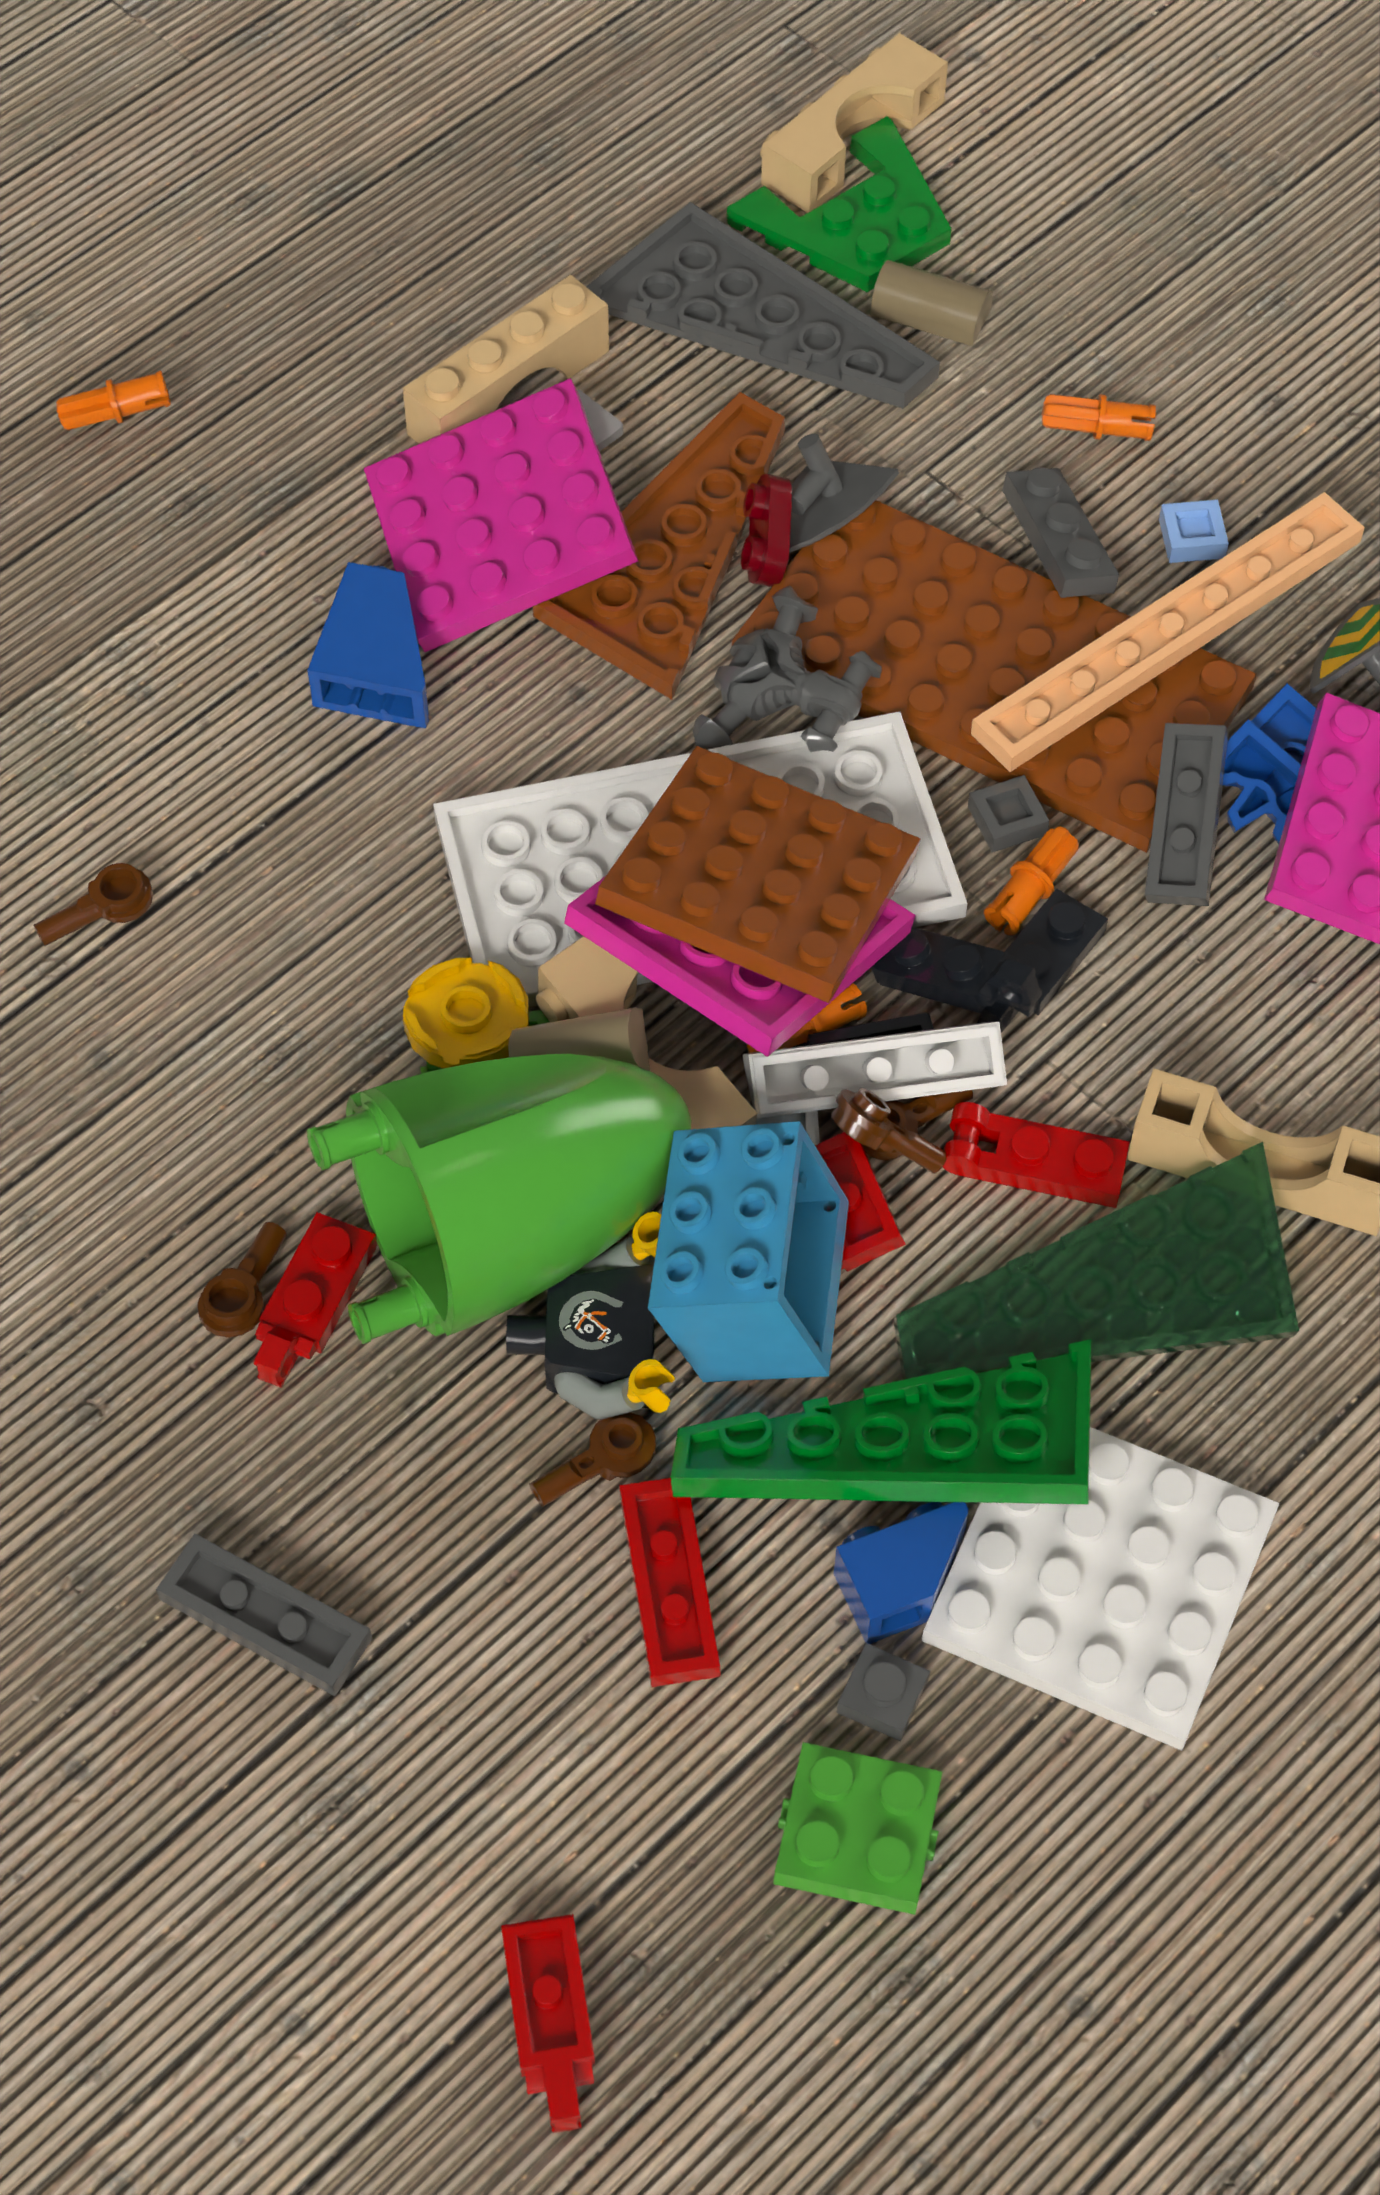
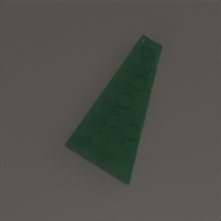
(1146, 1280)

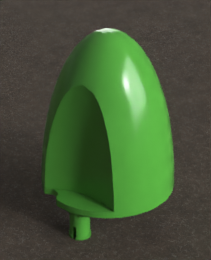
(499, 1179)

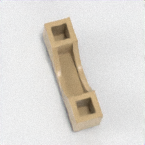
(808, 154)
(556, 330)
(592, 982)
(1327, 1176)

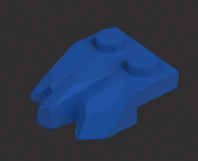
(1266, 760)

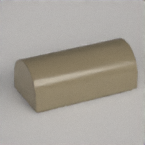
(930, 302)
(609, 1035)

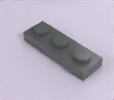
(1060, 532)
(1186, 814)
(264, 1614)

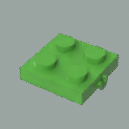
(858, 1828)

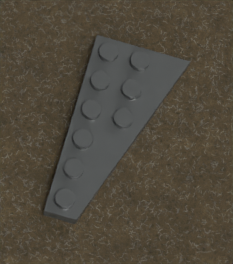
(734, 296)

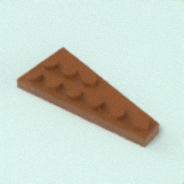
(683, 541)

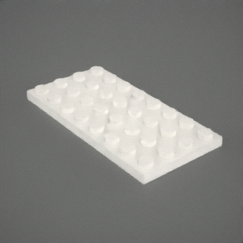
(541, 845)

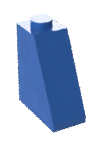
(370, 651)

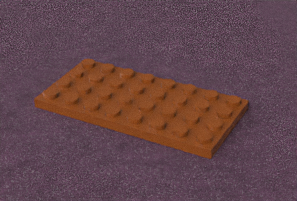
(971, 630)

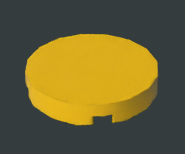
(464, 1012)

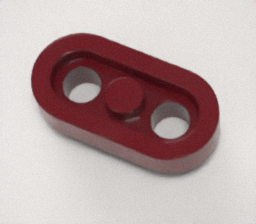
(768, 543)

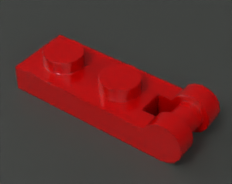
(1036, 1156)

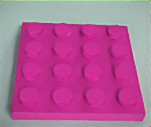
(499, 515)
(1332, 828)
(733, 997)

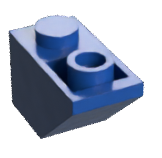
(899, 1571)

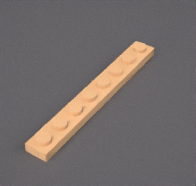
(1166, 632)

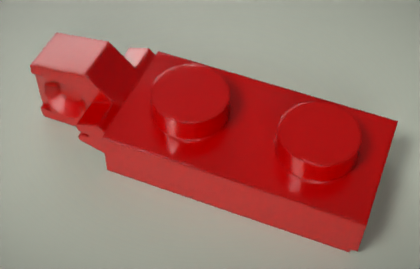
(311, 1295)
(550, 2013)

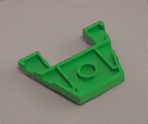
(863, 227)

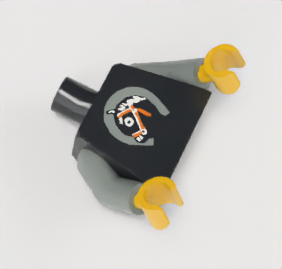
(601, 1331)

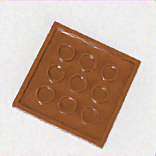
(759, 873)

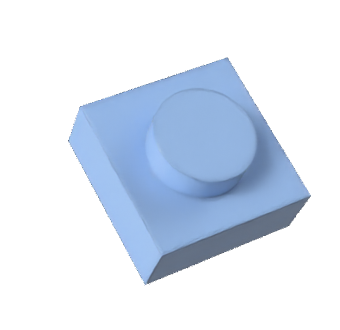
(1193, 531)

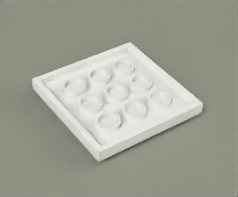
(1111, 1597)

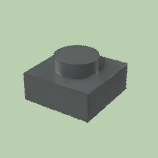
(1008, 813)
(883, 1691)

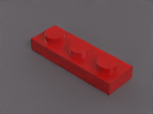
(669, 1584)

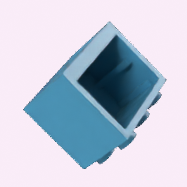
(749, 1253)

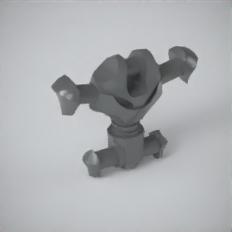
(771, 676)

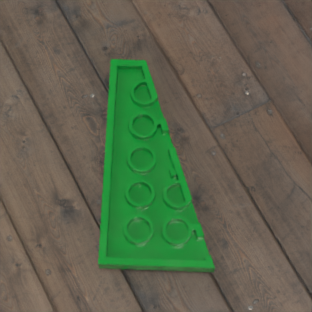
(920, 1438)

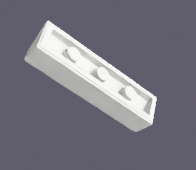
(887, 1065)

